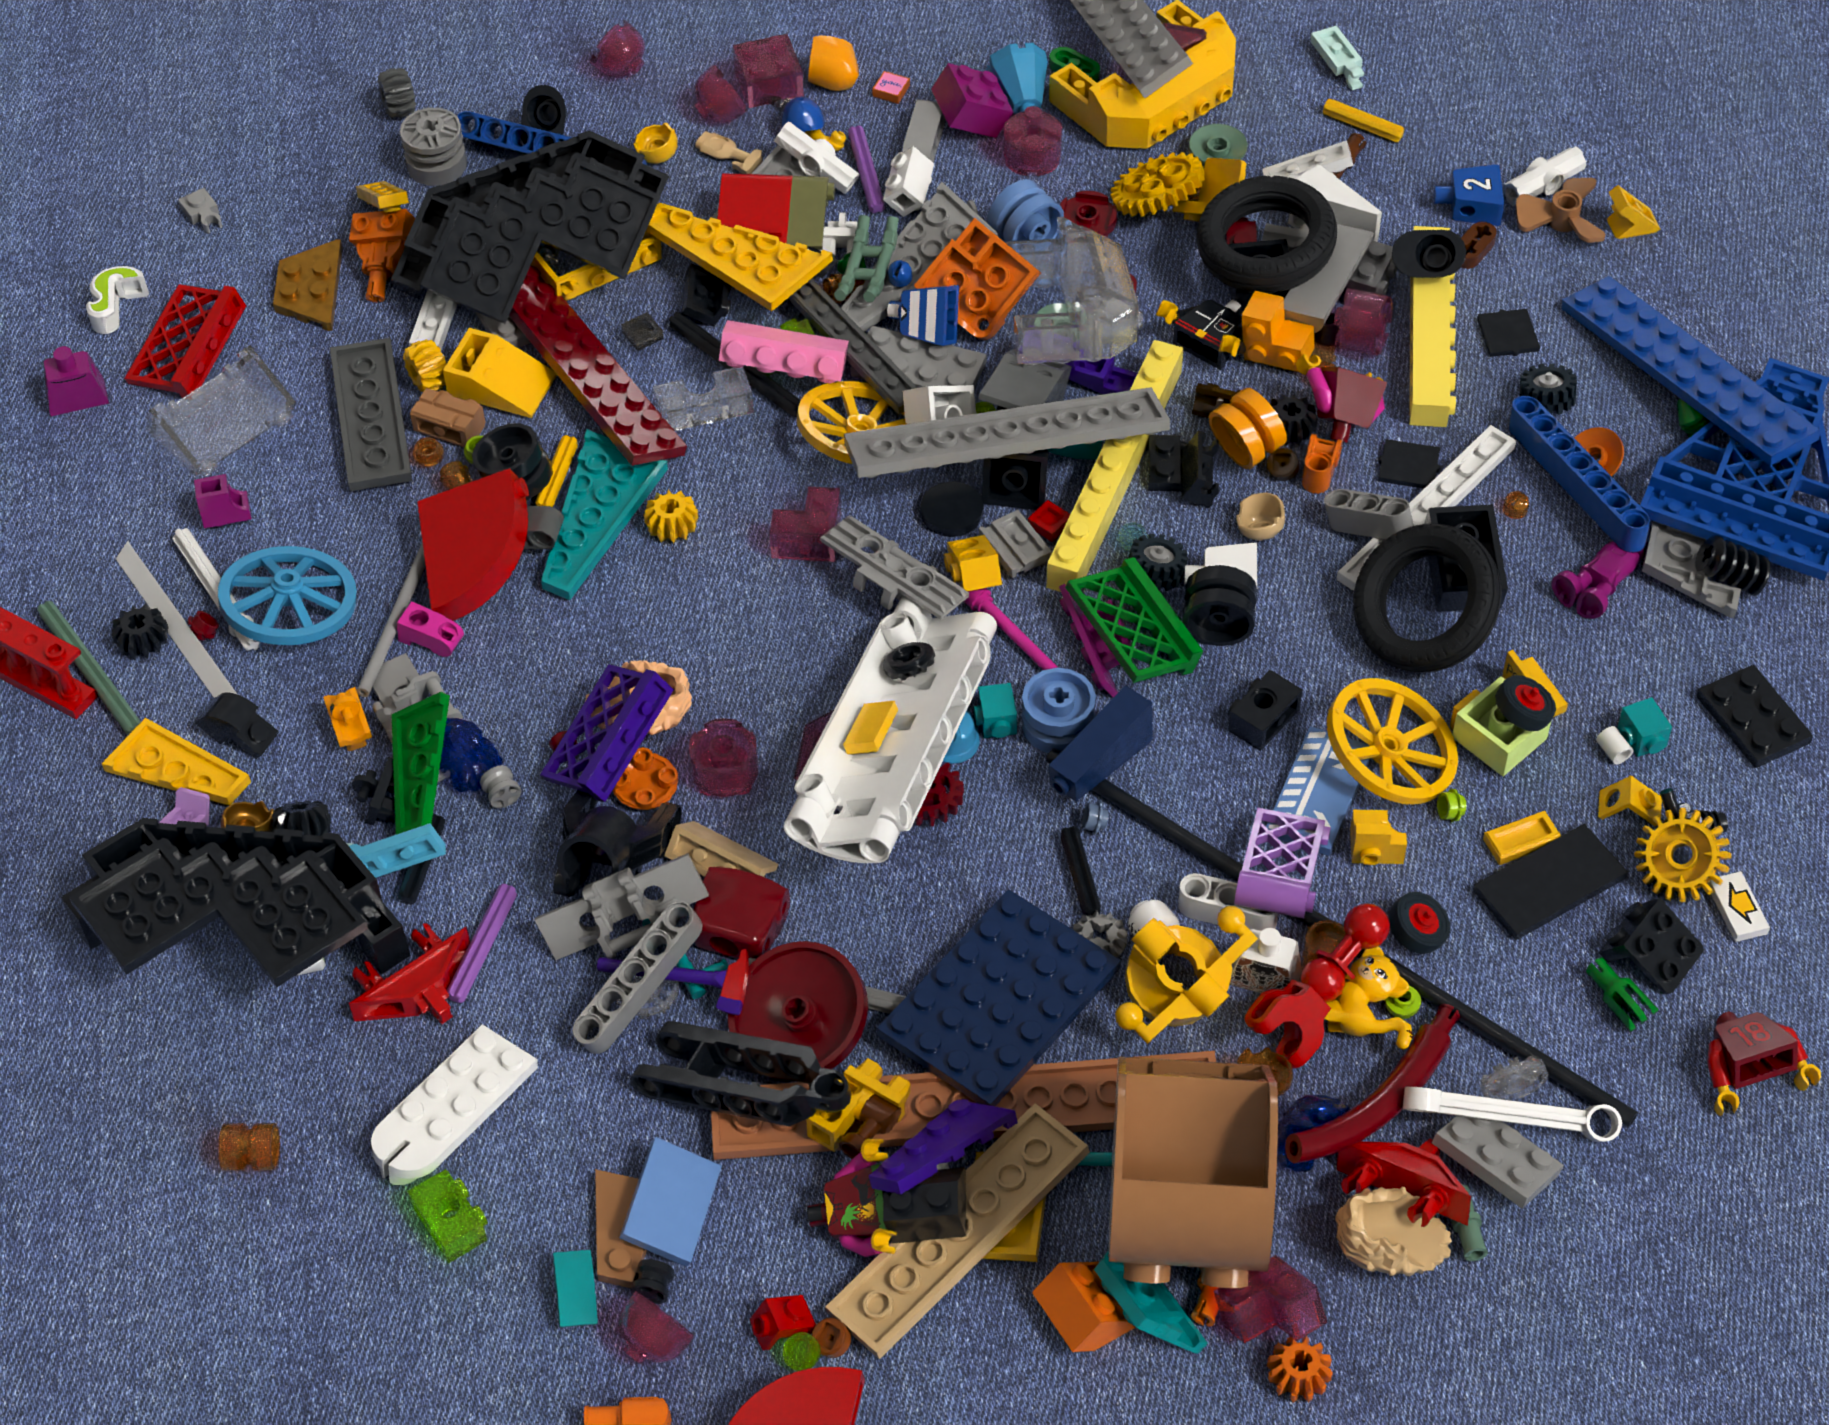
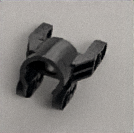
(608, 838)

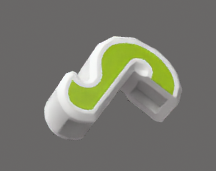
(107, 289)

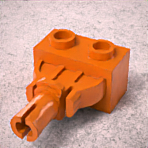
(380, 245)

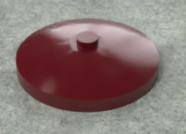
(805, 998)

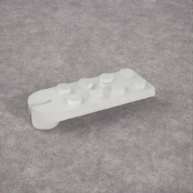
(449, 1106)

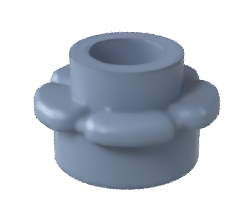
(1094, 817)

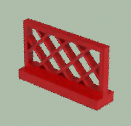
(204, 345)

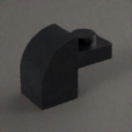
(236, 718)

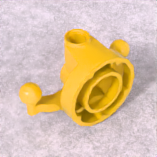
(1165, 999)

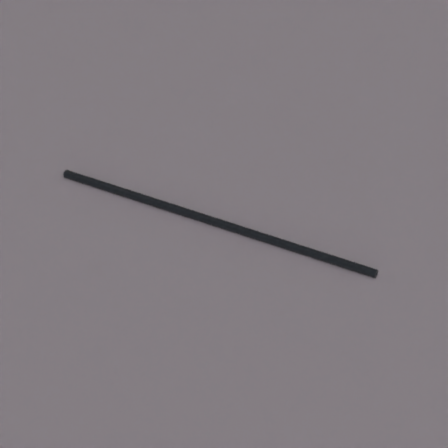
(1426, 989)

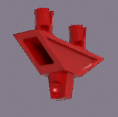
(417, 986)
(1404, 1165)

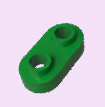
(1063, 56)

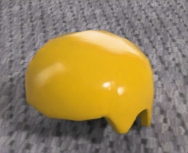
(656, 143)

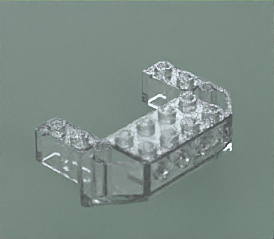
(1096, 293)

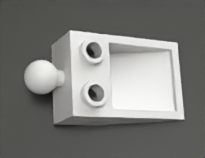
(1348, 206)

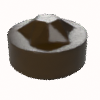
(1283, 464)

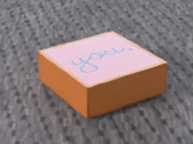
(891, 87)

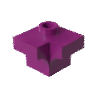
(220, 503)

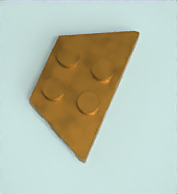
(309, 284)

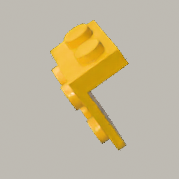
(1218, 176)

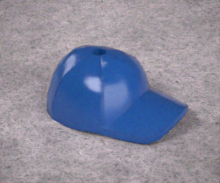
(803, 114)

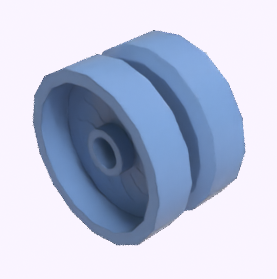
(1024, 213)
(1056, 708)

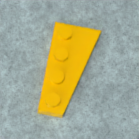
(171, 762)

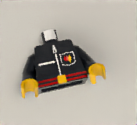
(1207, 330)

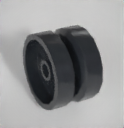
(514, 448)
(1220, 605)

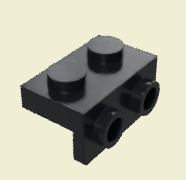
(705, 296)

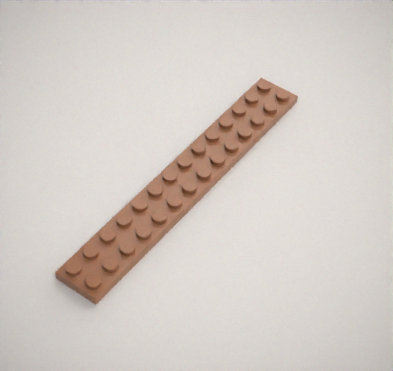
(1071, 1092)

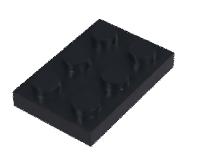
(1754, 716)

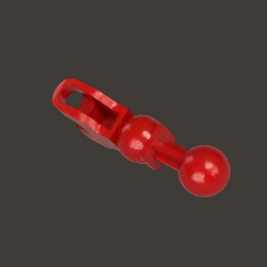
(1304, 1003)

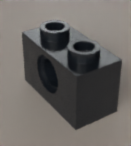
(1279, 703)

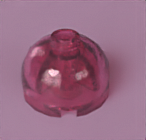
(620, 52)
(717, 97)
(651, 1332)

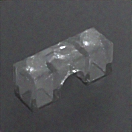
(727, 400)

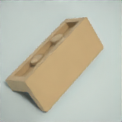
(715, 850)

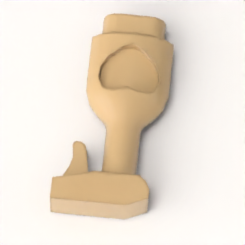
(725, 148)

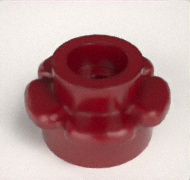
(203, 625)

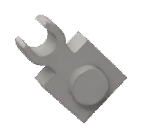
(200, 207)

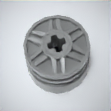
(433, 146)

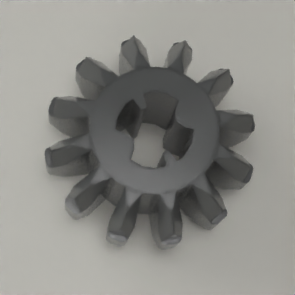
(396, 92)

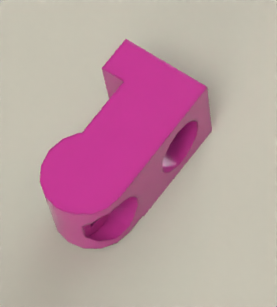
(428, 630)

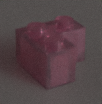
(798, 533)
(1272, 1299)

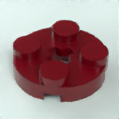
(1103, 213)

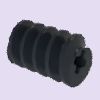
(1733, 564)

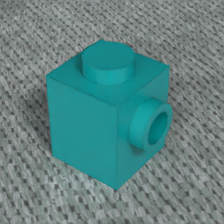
(996, 710)
(1644, 727)

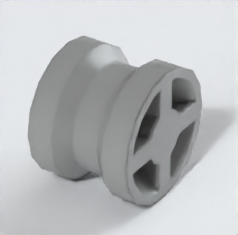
(500, 786)

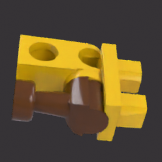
(870, 1103)

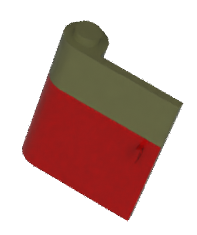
(777, 205)

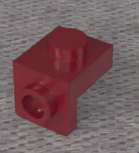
(1242, 232)

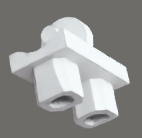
(839, 234)

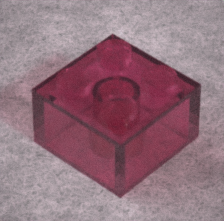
(768, 70)

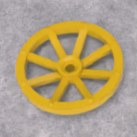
(856, 422)
(1388, 744)

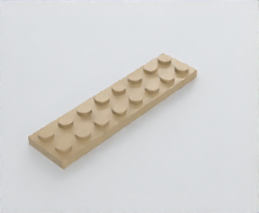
(1000, 1192)

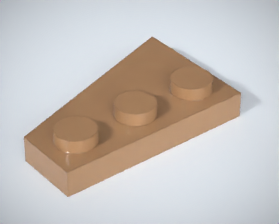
(615, 1257)

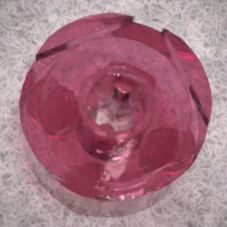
(1032, 142)
(1363, 321)
(724, 758)

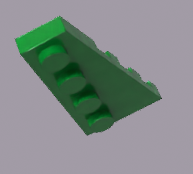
(416, 759)

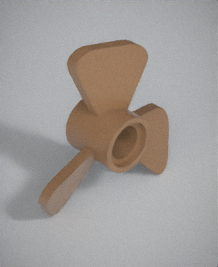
(1562, 212)

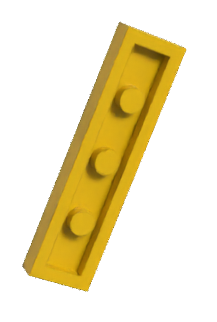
(383, 195)

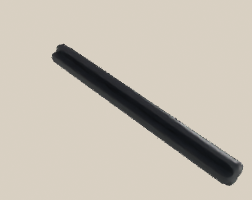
(756, 379)

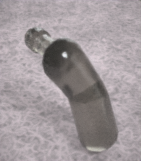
(778, 102)

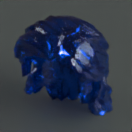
(467, 754)
(1304, 1115)

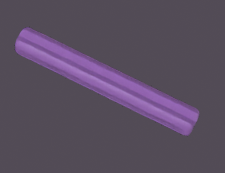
(866, 169)
(481, 943)

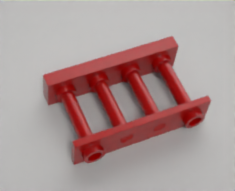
(40, 665)

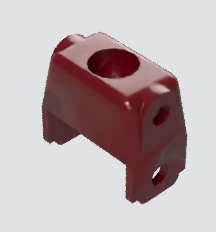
(740, 912)

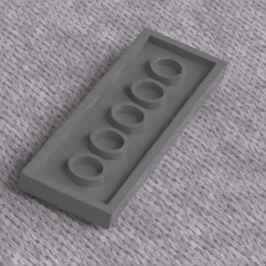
(370, 414)

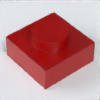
(1049, 520)

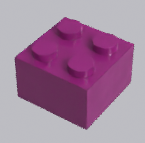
(972, 100)

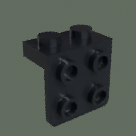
(1655, 943)

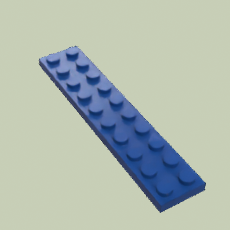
(1691, 370)

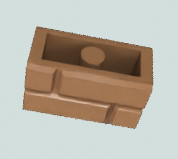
(447, 417)

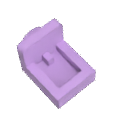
(189, 806)

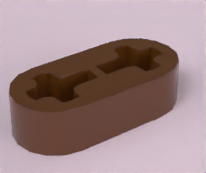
(1481, 247)

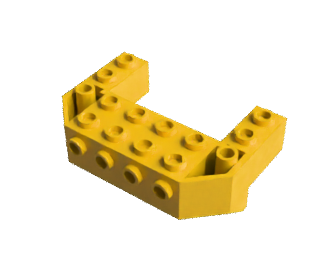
(1123, 117)

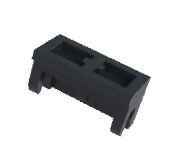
(1198, 471)

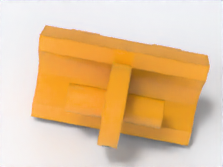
(348, 719)

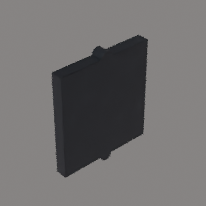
(1508, 332)
(1408, 464)

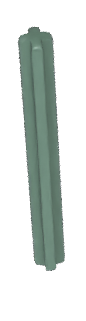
(90, 668)

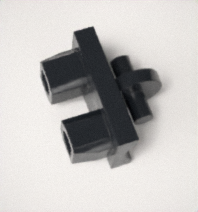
(368, 787)

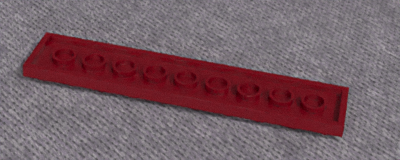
(593, 374)

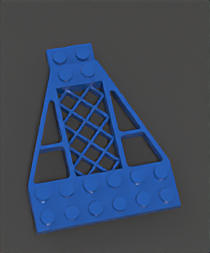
(1745, 508)

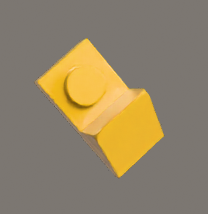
(1630, 215)

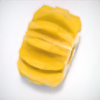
(425, 365)
(671, 516)

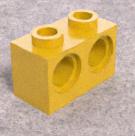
(973, 563)

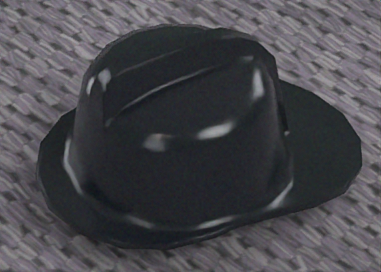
(544, 110)
(1429, 253)

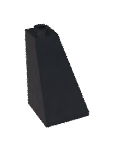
(1016, 479)

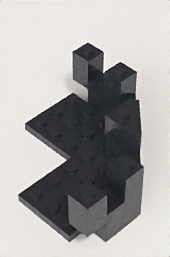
(485, 227)
(276, 891)

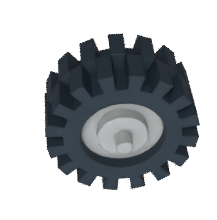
(1550, 386)
(1160, 560)

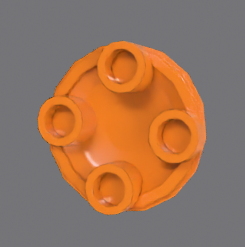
(646, 781)

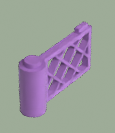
(1274, 889)

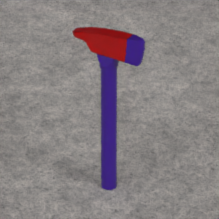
(730, 981)

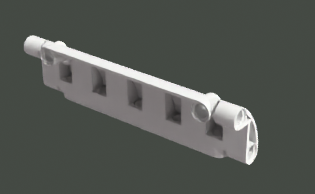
(886, 788)

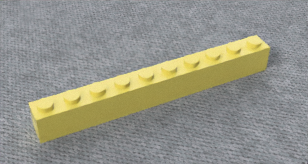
(1110, 476)

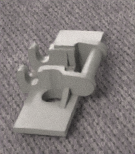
(893, 569)
(401, 686)
(616, 899)

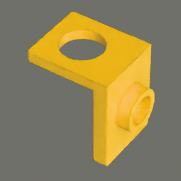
(1633, 796)

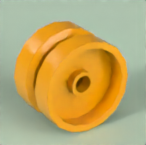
(1247, 428)

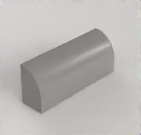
(1316, 298)

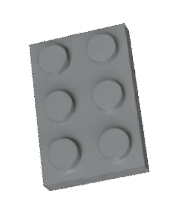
(1499, 1157)

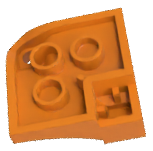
(988, 277)

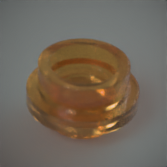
(428, 452)

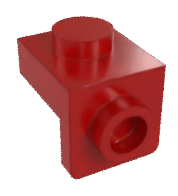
(781, 1319)

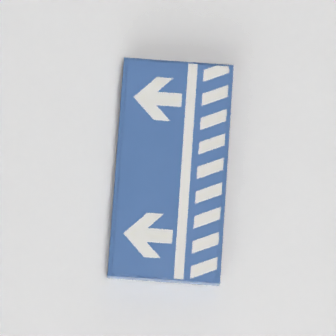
(1318, 786)

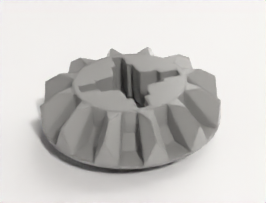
(1115, 932)

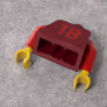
(1753, 1051)

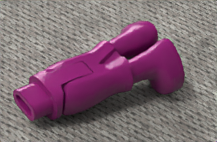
(1601, 574)

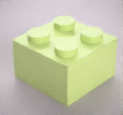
(1491, 736)

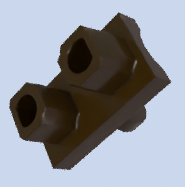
(1210, 397)

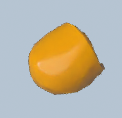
(832, 63)

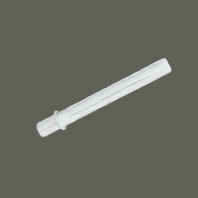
(208, 577)

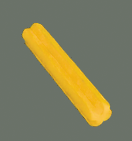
(1363, 120)
(560, 465)

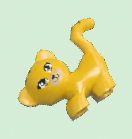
(1374, 981)

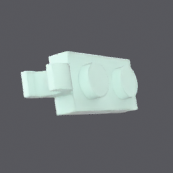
(1339, 55)

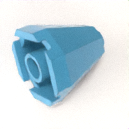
(1020, 74)

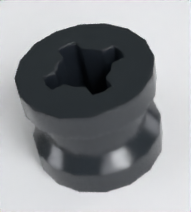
(653, 1280)

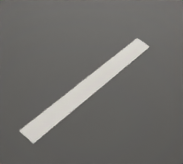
(178, 628)

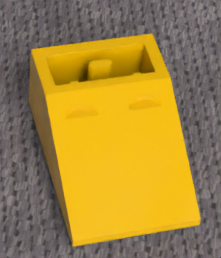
(497, 374)

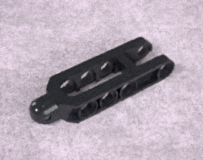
(714, 1050)

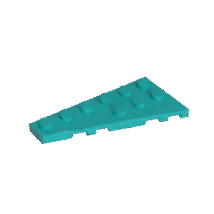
(596, 510)

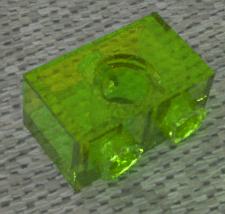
(451, 1234)

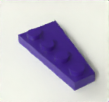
(940, 1142)

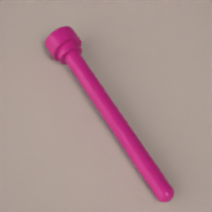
(981, 601)

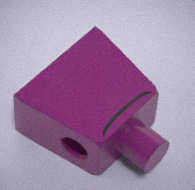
(73, 382)

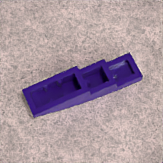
(1101, 376)

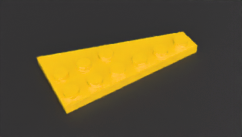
(739, 255)

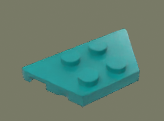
(1150, 1307)

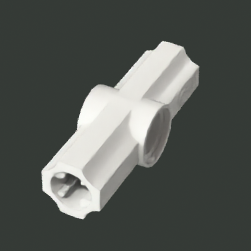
(816, 157)
(1545, 175)

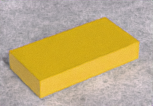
(870, 727)
(1520, 837)

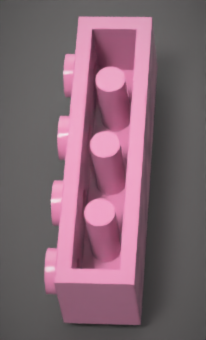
(783, 351)

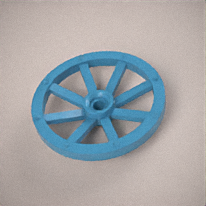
(287, 589)

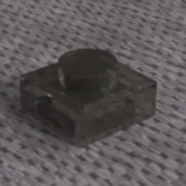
(642, 331)

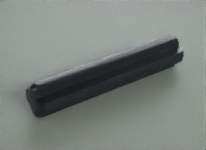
(1080, 871)
(416, 873)

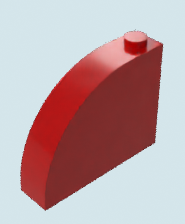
(473, 540)
(806, 1398)

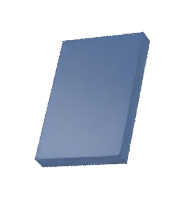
(670, 1202)

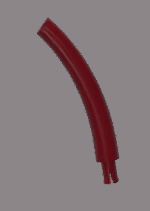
(1386, 1101)

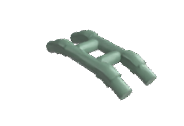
(861, 249)

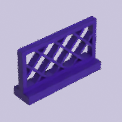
(618, 739)

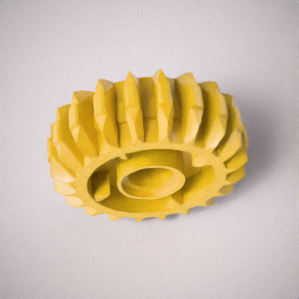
(1687, 876)

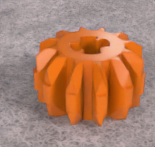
(1303, 1356)

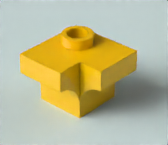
(1375, 840)

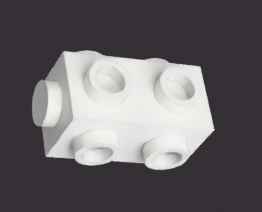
(908, 181)

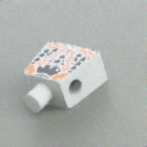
(1267, 963)

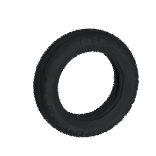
(1272, 273)
(1468, 631)

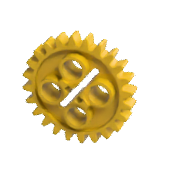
(1157, 184)

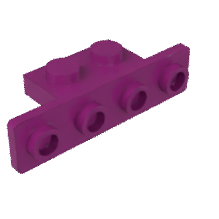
(1094, 650)

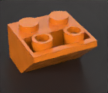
(1081, 1306)

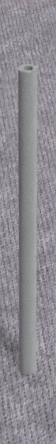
(391, 626)

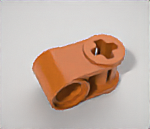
(1320, 463)

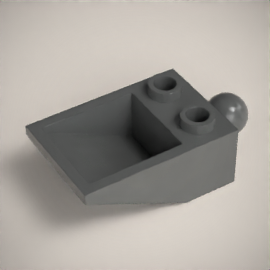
(1025, 385)

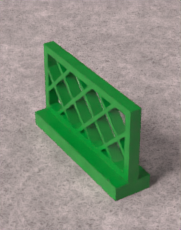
(1153, 613)

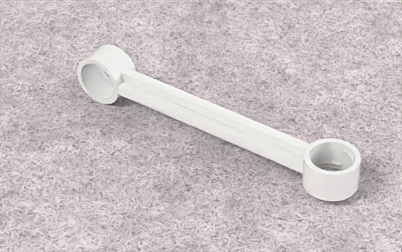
(1437, 1101)

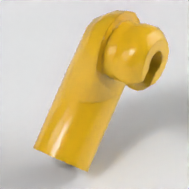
(836, 139)

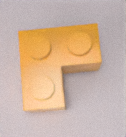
(1272, 338)

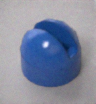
(904, 276)

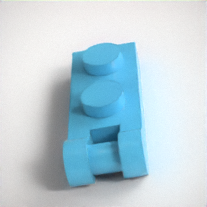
(401, 850)

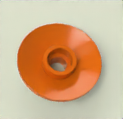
(1605, 445)

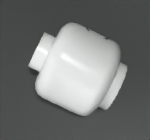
(1147, 910)

